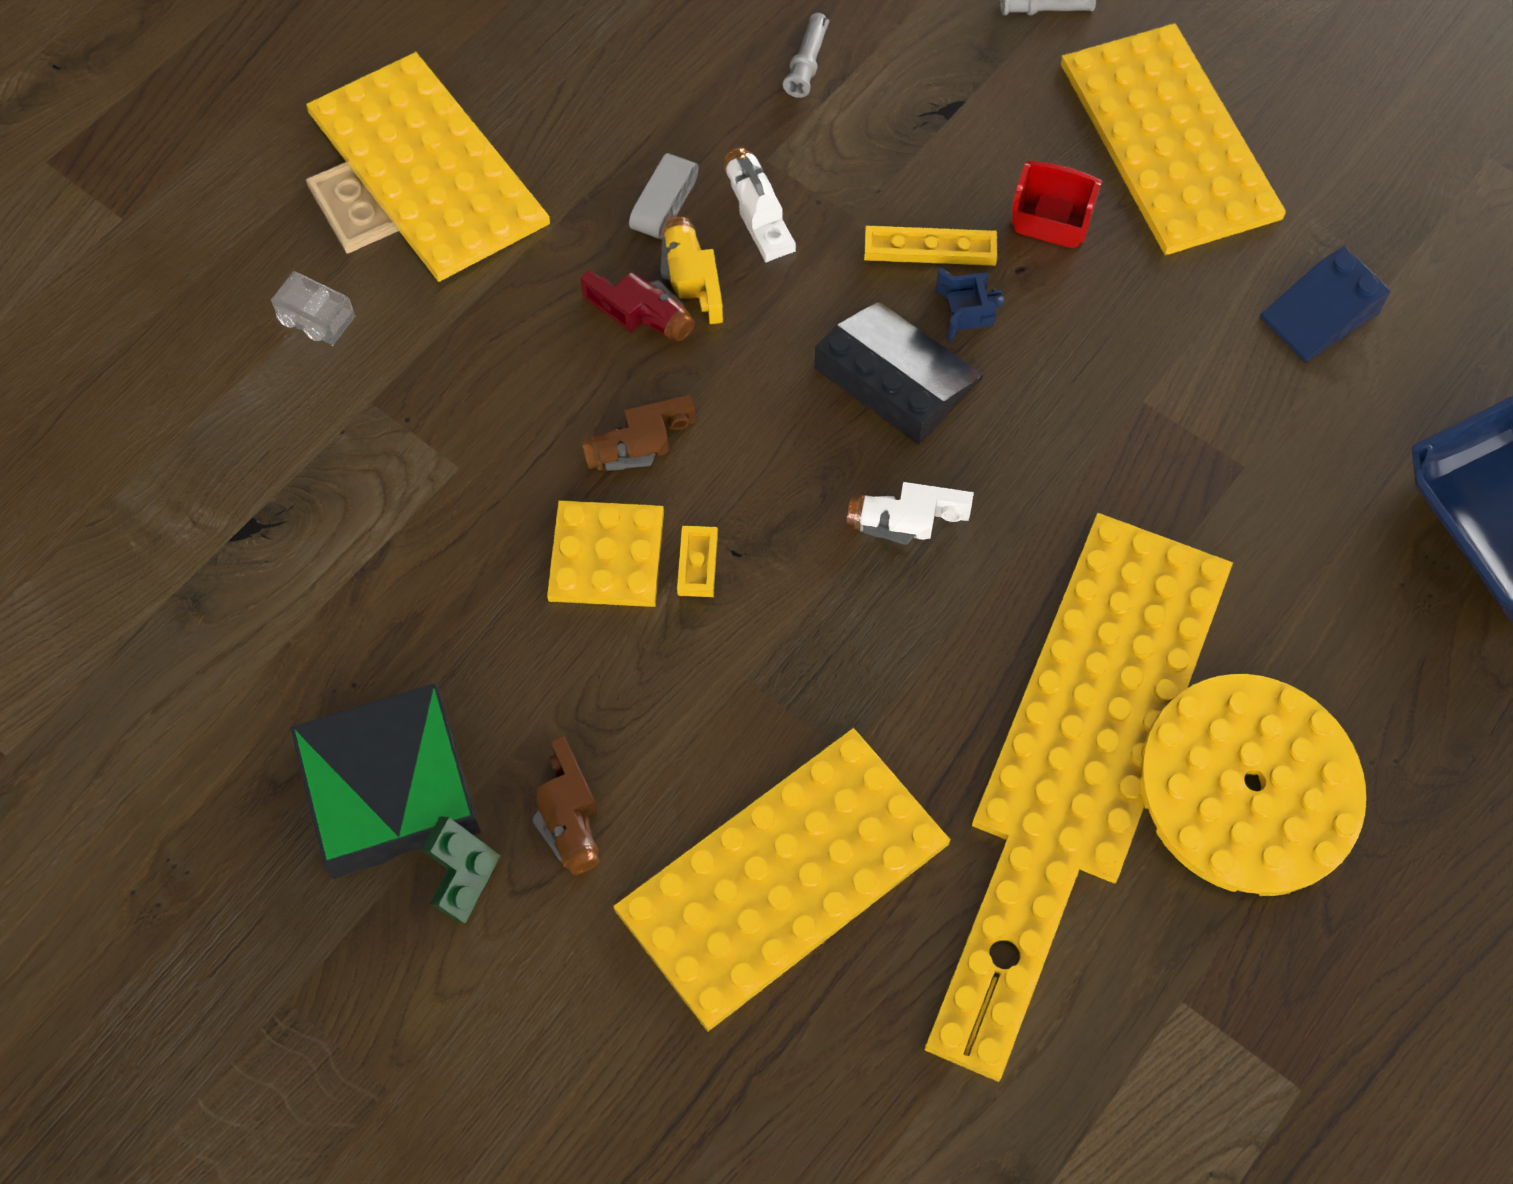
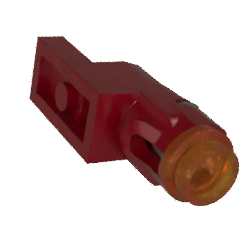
(638, 302)

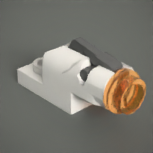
(758, 204)
(910, 515)

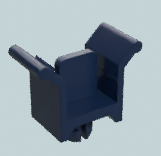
(968, 300)

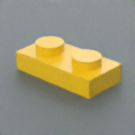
(697, 561)

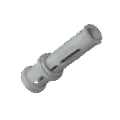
(1033, 6)
(804, 64)

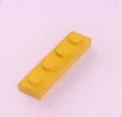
(930, 245)

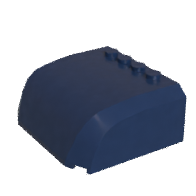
(1469, 487)

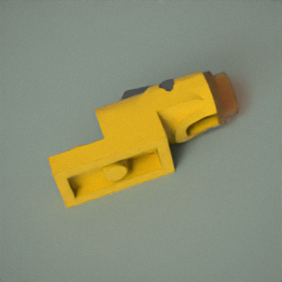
(690, 268)

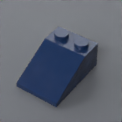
(1326, 304)

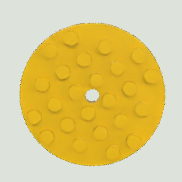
(1243, 837)

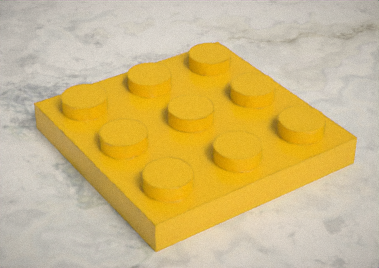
(606, 553)

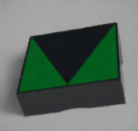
(382, 778)

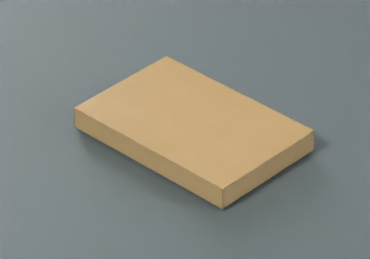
(350, 208)

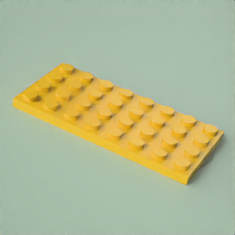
(1172, 139)
(428, 166)
(780, 878)

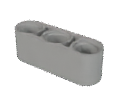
(663, 195)

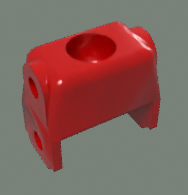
(1054, 203)

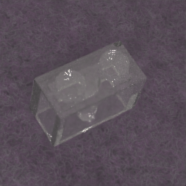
(313, 308)

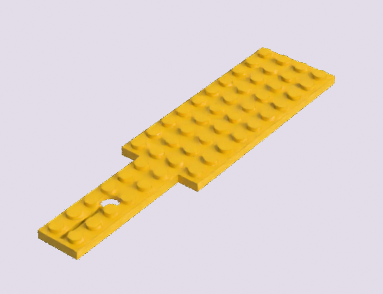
(1074, 765)

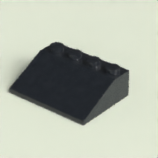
(895, 370)

